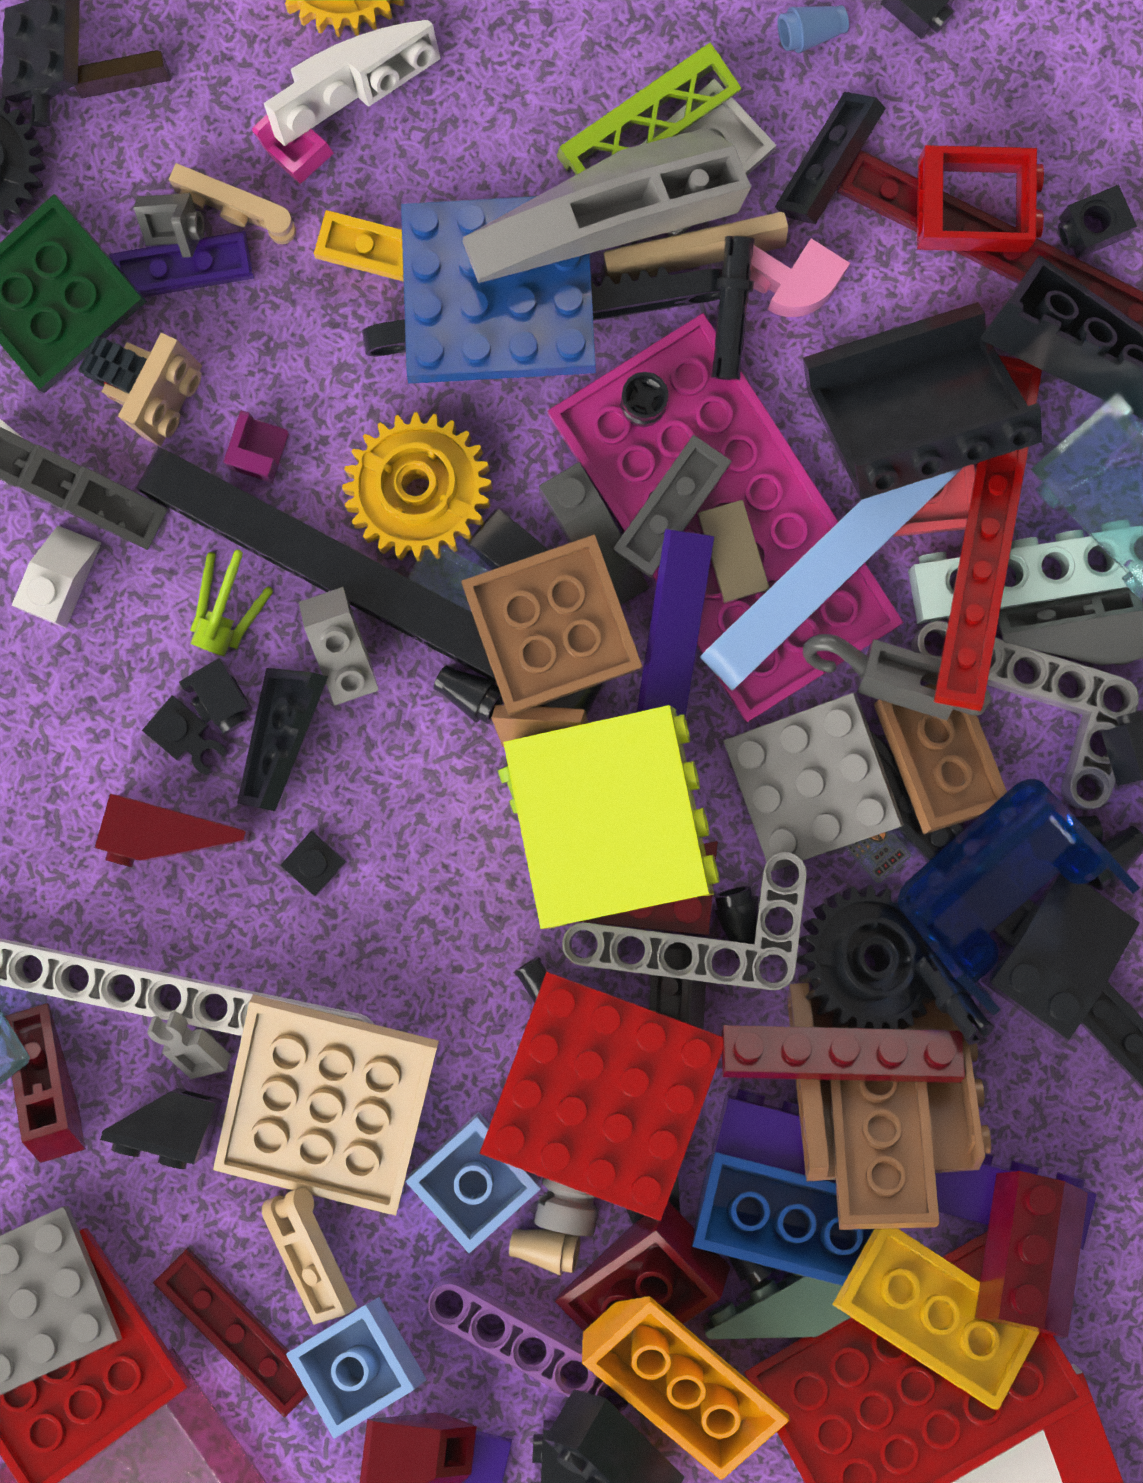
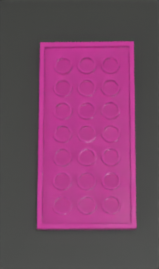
(764, 472)

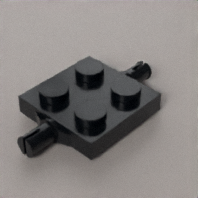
(40, 53)

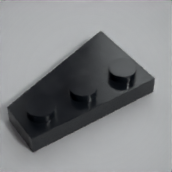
(278, 732)

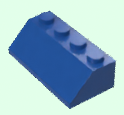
(775, 1220)

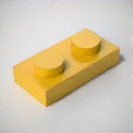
(360, 245)

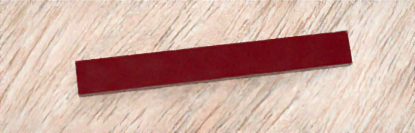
(895, 197)

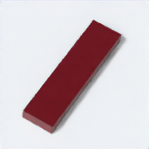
(232, 1330)

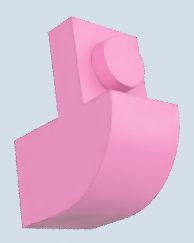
(803, 286)

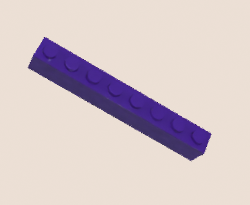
(774, 1138)

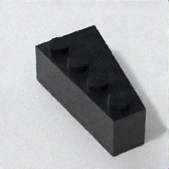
(1071, 335)

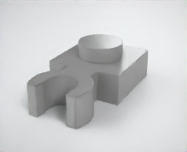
(191, 1051)

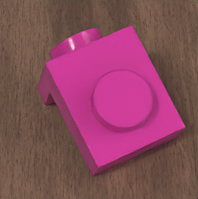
(298, 157)

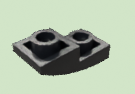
(503, 541)

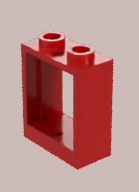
(1016, 160)

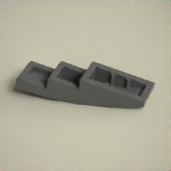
(78, 490)

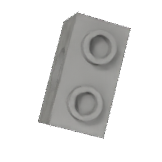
(338, 646)

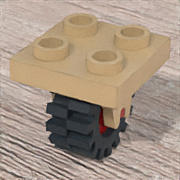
(145, 382)

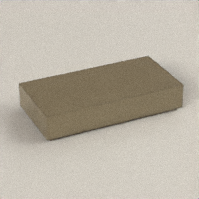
(734, 551)

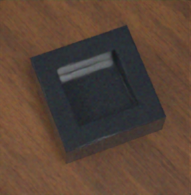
(313, 863)

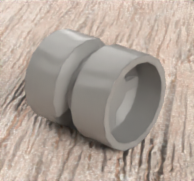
(566, 1210)

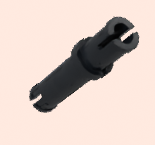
(733, 298)

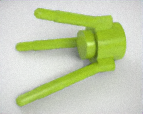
(212, 629)

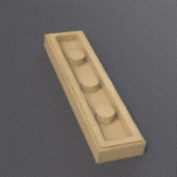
(693, 248)

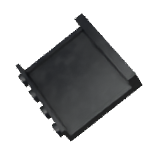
(919, 401)

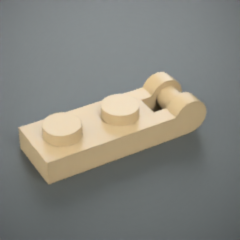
(235, 204)
(307, 1255)

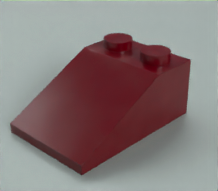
(650, 1261)

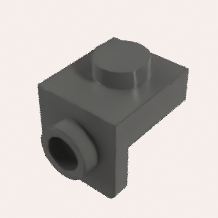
(170, 221)

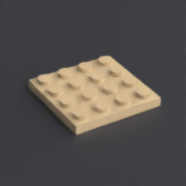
(325, 1104)

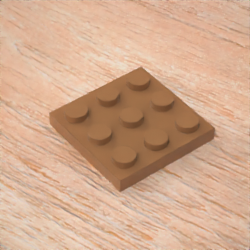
(551, 625)

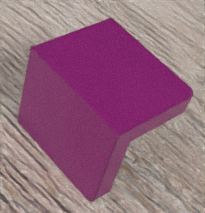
(255, 448)

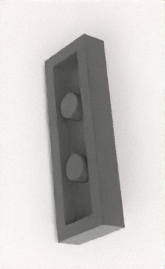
(672, 504)

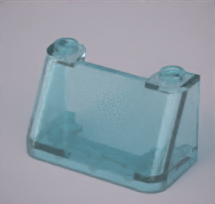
(1100, 484)

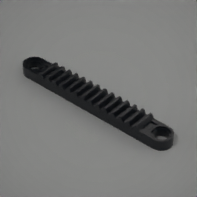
(607, 302)

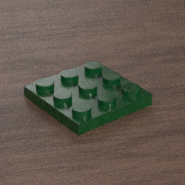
(58, 293)

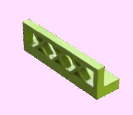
(649, 100)

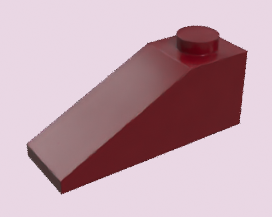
(152, 832)
(44, 1089)

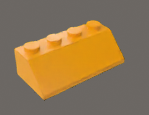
(680, 1384)

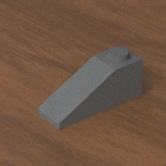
(583, 513)
(1087, 628)

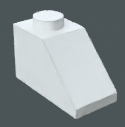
(57, 576)

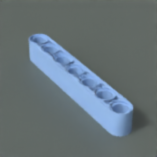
(816, 578)

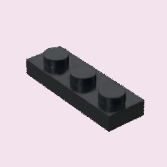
(830, 157)

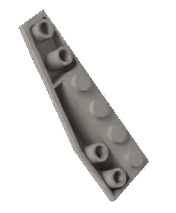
(615, 203)

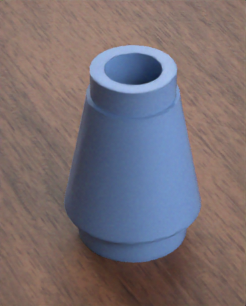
(810, 26)

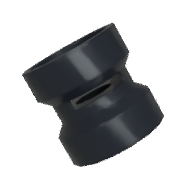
(642, 391)

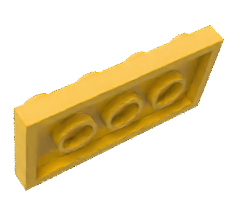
(930, 1314)

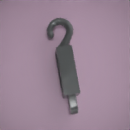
(887, 673)

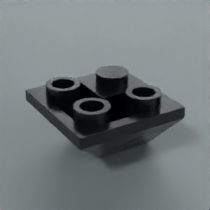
(172, 1126)

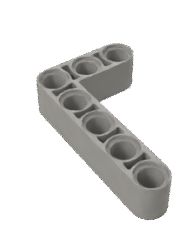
(1045, 689)
(704, 948)

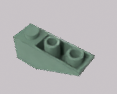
(780, 1310)

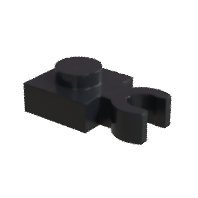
(180, 732)

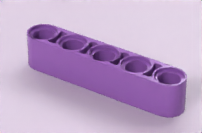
(507, 1342)

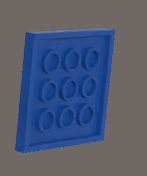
(494, 328)

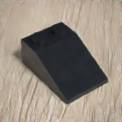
(1062, 956)

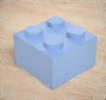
(470, 1189)
(356, 1367)

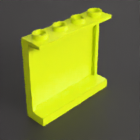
(610, 816)

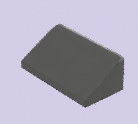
(675, 996)

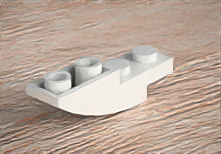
(353, 69)

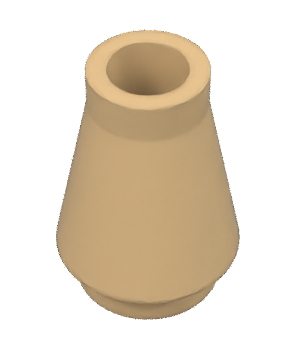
(546, 1249)

